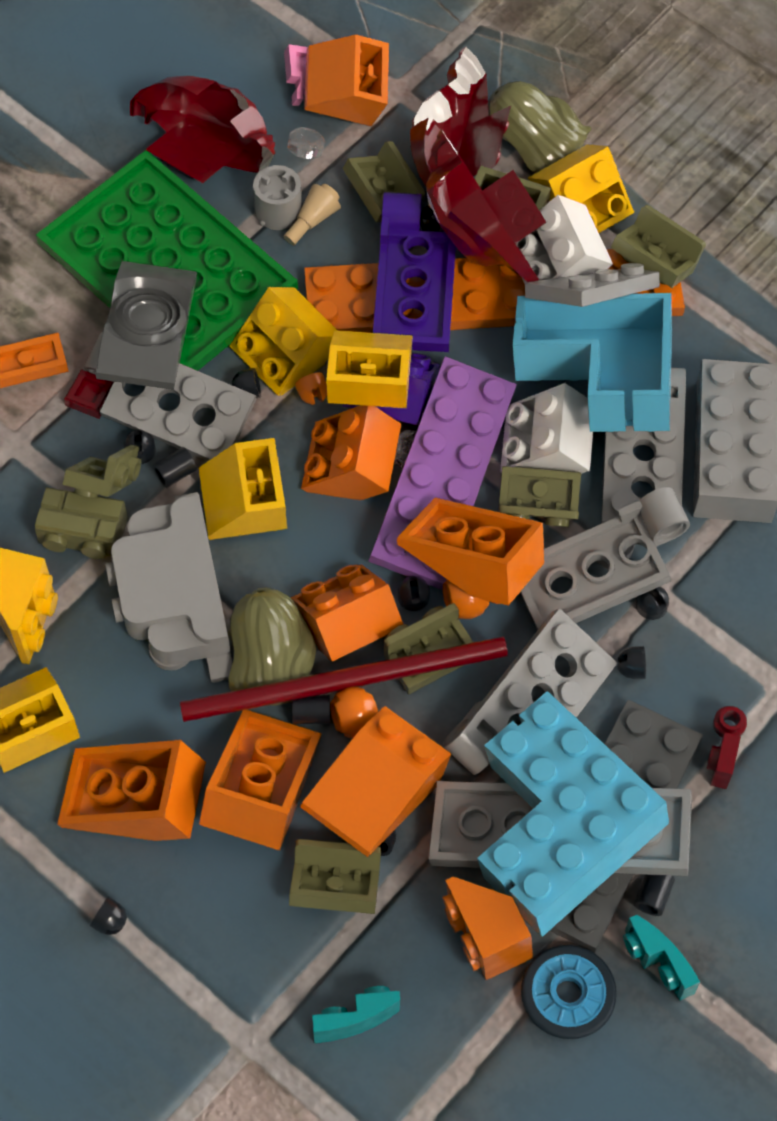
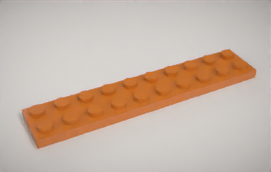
(480, 294)

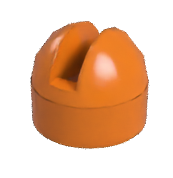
(312, 386)

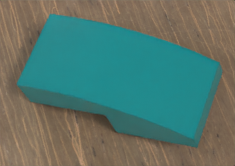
(652, 947)
(372, 1009)

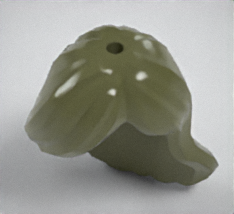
(539, 124)
(269, 641)

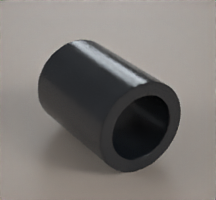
(175, 467)
(311, 710)
(654, 894)

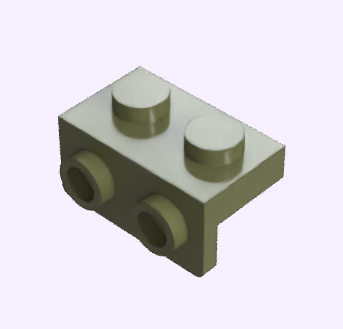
(381, 174)
(660, 246)
(104, 477)
(540, 494)
(435, 631)
(334, 877)

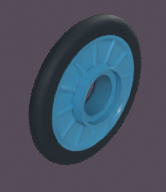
(563, 1018)

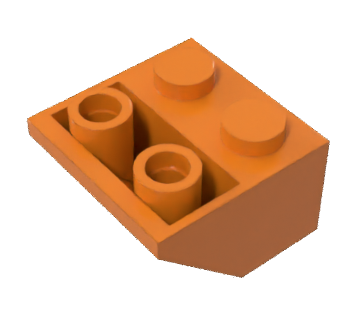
(347, 78)
(352, 454)
(348, 610)
(491, 925)

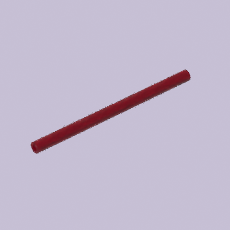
(343, 678)

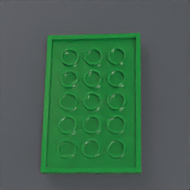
(160, 221)

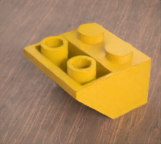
(592, 180)
(284, 338)
(369, 369)
(243, 490)
(25, 601)
(33, 719)

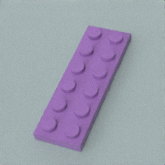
(444, 458)

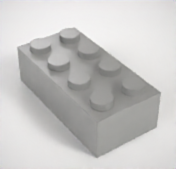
(736, 441)

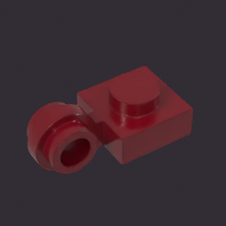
(723, 757)

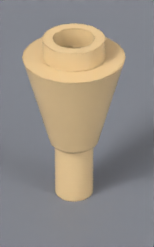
(318, 206)

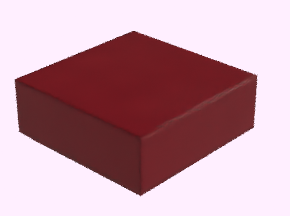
(88, 394)

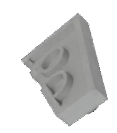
(594, 287)

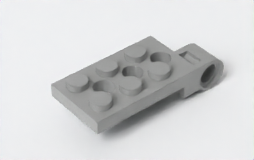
(178, 426)
(665, 469)
(647, 523)
(532, 668)

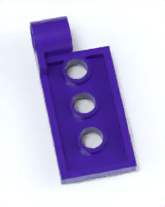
(396, 264)

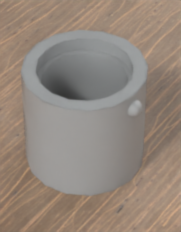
(277, 197)

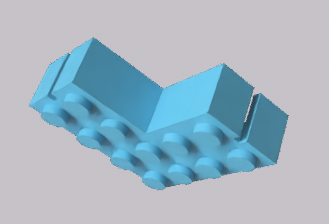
(613, 344)
(583, 819)

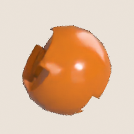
(468, 606)
(352, 710)

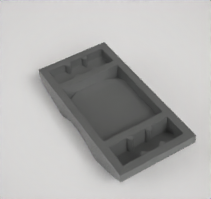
(146, 325)

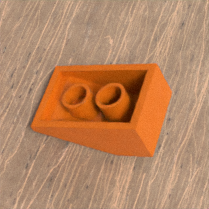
(476, 548)
(259, 779)
(377, 781)
(134, 790)

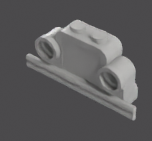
(171, 587)

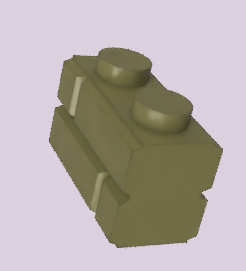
(80, 523)

